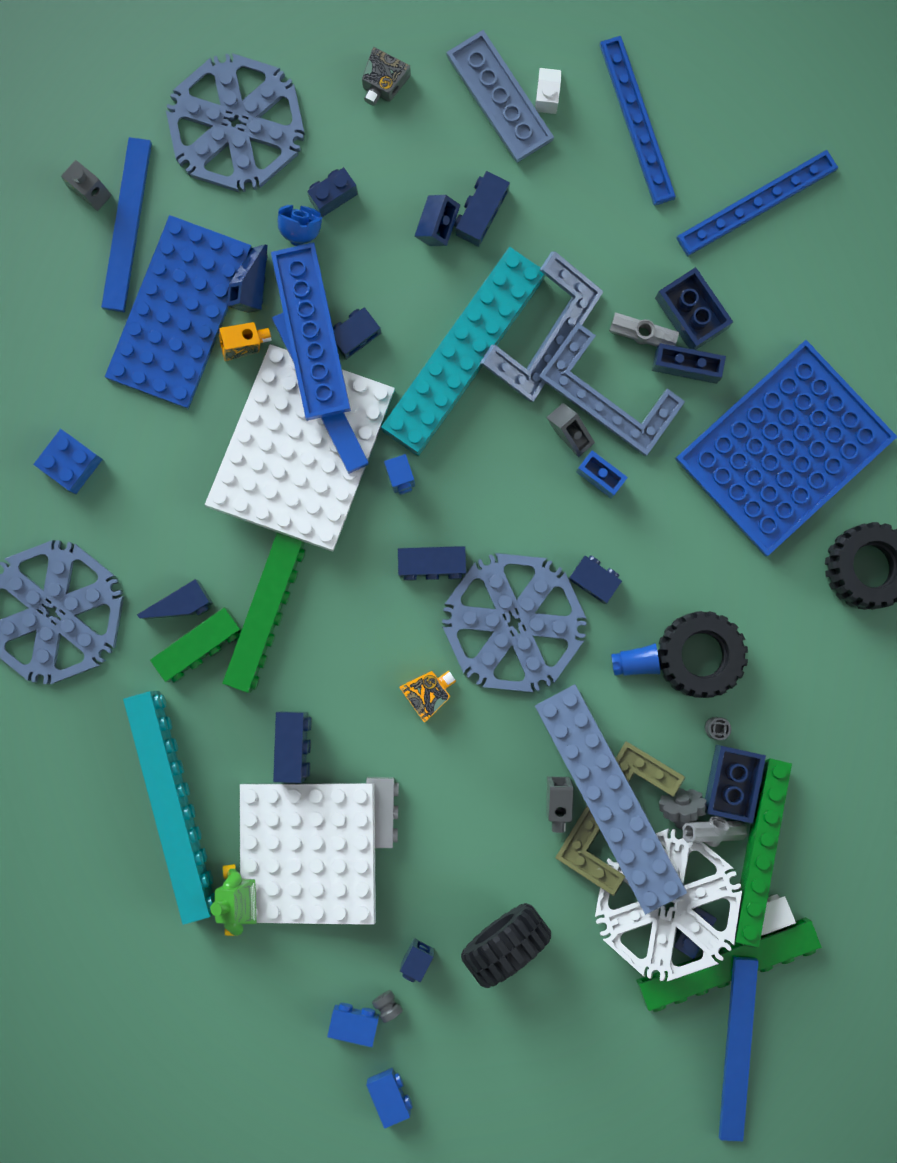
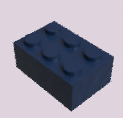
(693, 309)
(291, 747)
(734, 783)

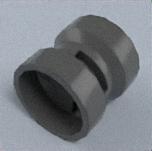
(715, 725)
(386, 1005)

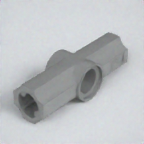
(629, 328)
(714, 831)

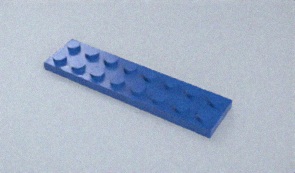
(310, 331)

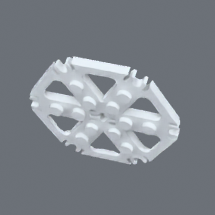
(688, 921)

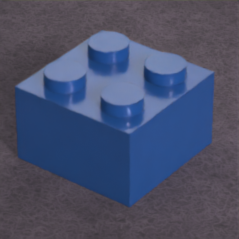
(68, 461)

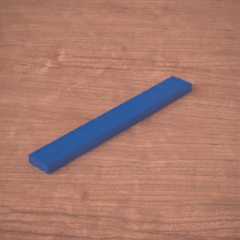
(637, 120)
(757, 203)
(126, 224)
(337, 424)
(738, 1048)

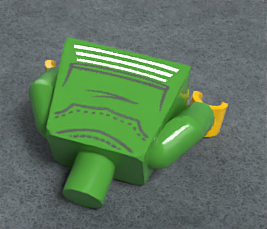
(235, 902)

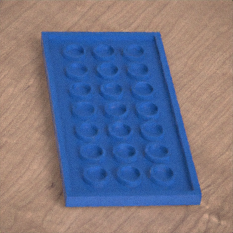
(177, 312)

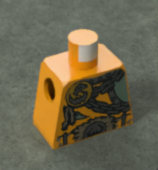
(235, 343)
(428, 693)

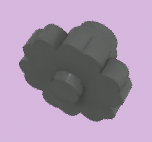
(683, 807)

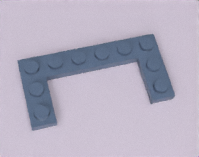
(584, 297)
(638, 435)

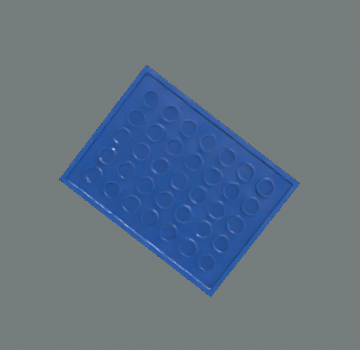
(786, 448)

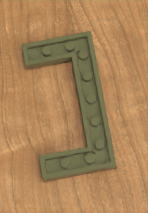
(575, 849)

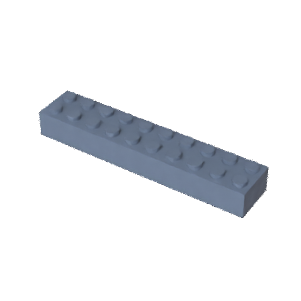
(611, 799)

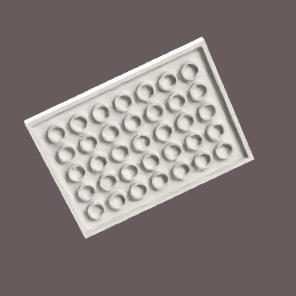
(287, 468)

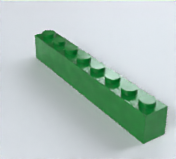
(264, 613)
(761, 851)
(774, 948)

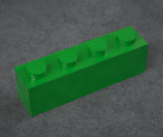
(196, 645)

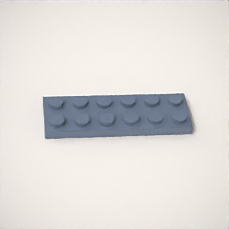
(499, 96)

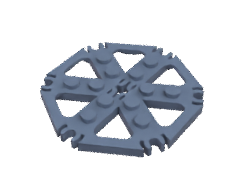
(238, 137)
(72, 603)
(493, 621)

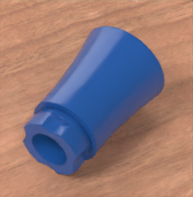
(636, 661)

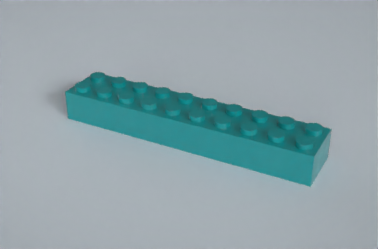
(462, 350)
(171, 805)

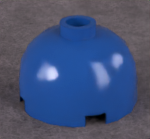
(299, 225)

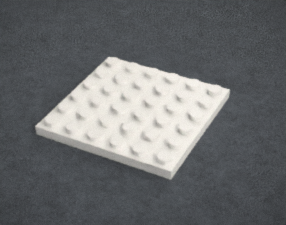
(310, 852)

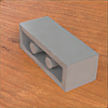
(385, 811)

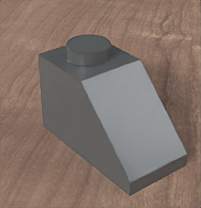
(570, 429)

